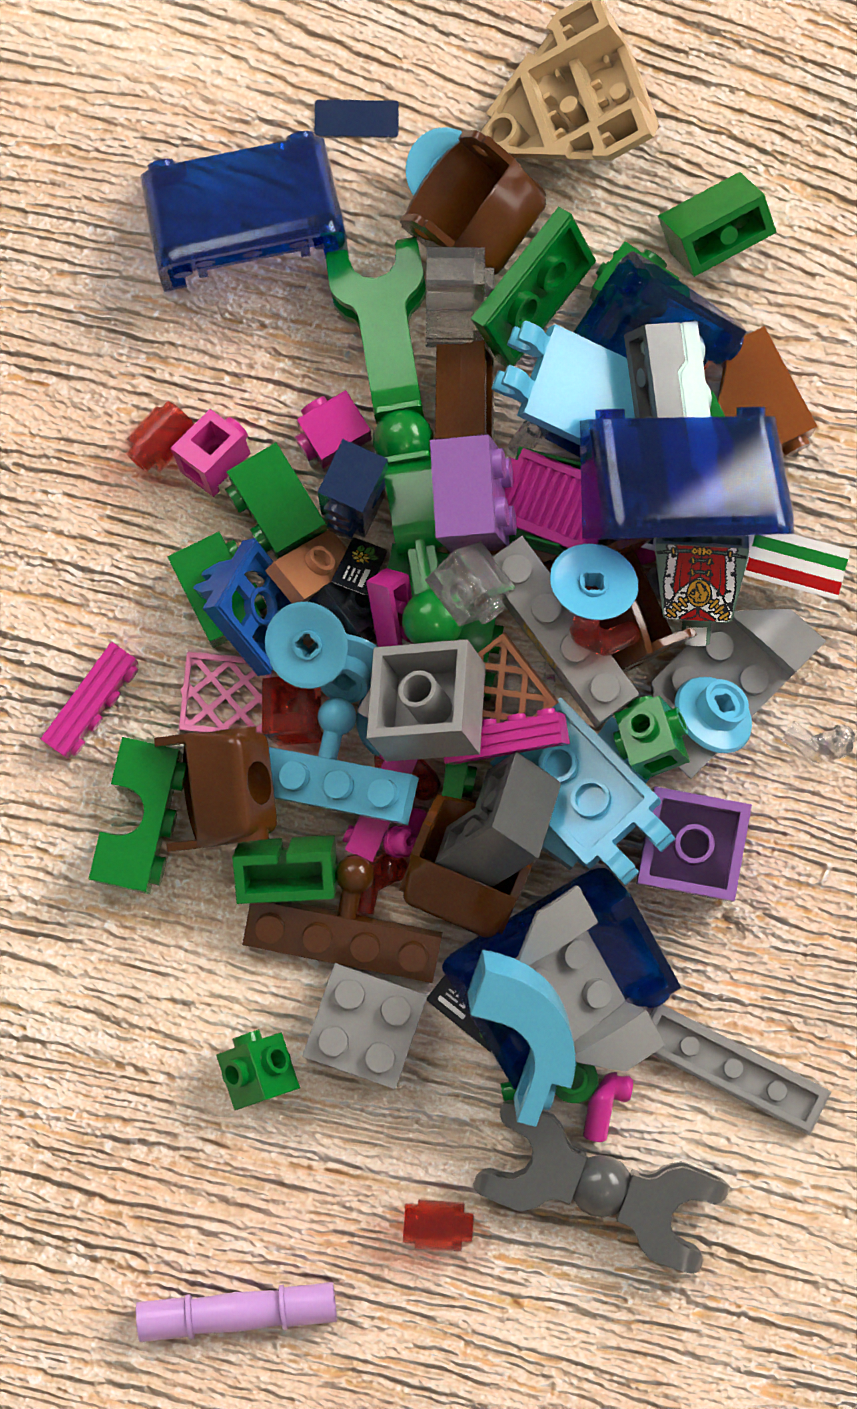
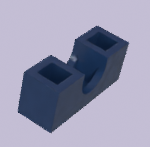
(352, 490)

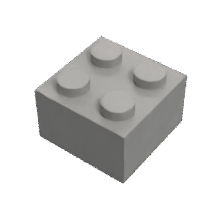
(426, 700)
(364, 1026)

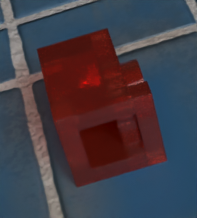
(279, 720)

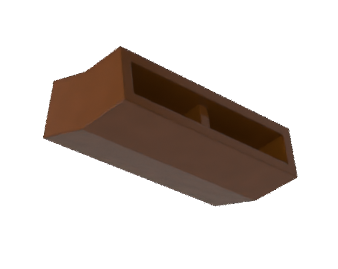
(464, 390)

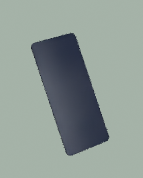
(356, 118)

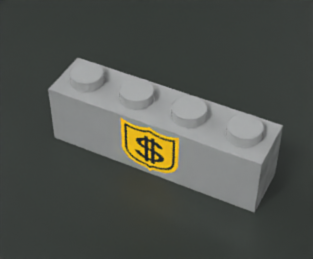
(590, 678)

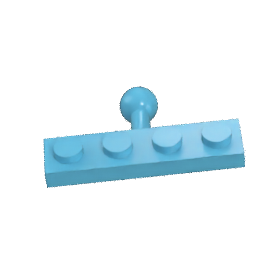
(339, 784)

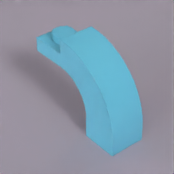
(524, 1000)

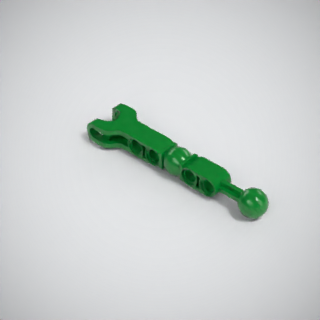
(402, 434)

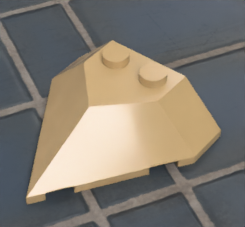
(575, 93)

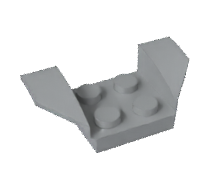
(752, 651)
(602, 1023)

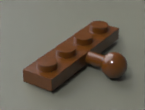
(342, 934)

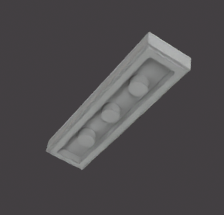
(738, 1070)

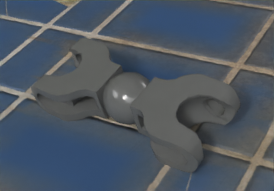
(603, 1188)

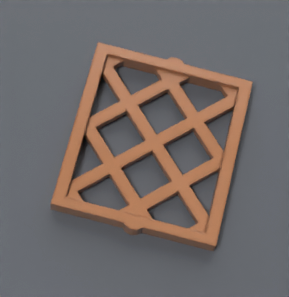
(528, 672)

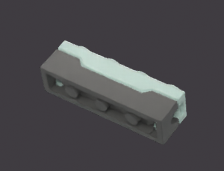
(667, 371)

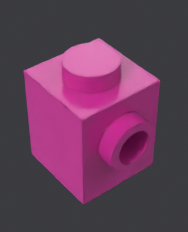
(326, 424)

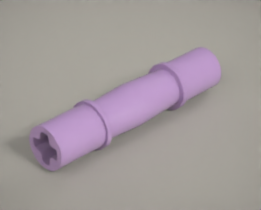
(236, 1312)

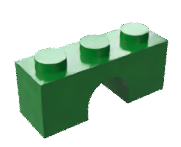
(134, 858)

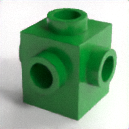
(651, 736)
(257, 1069)

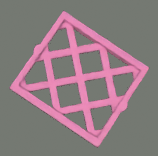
(188, 692)

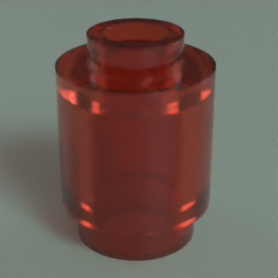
(155, 435)
(437, 1225)

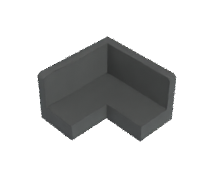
(506, 824)

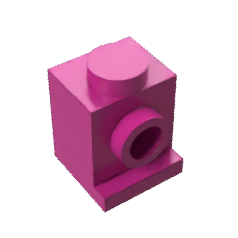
(211, 450)

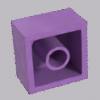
(470, 493)
(706, 848)

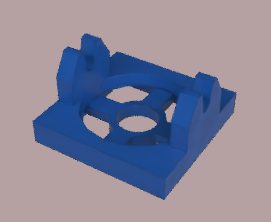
(217, 590)

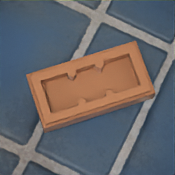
(308, 567)

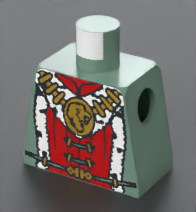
(700, 580)

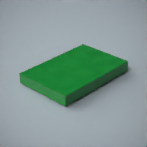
(535, 284)

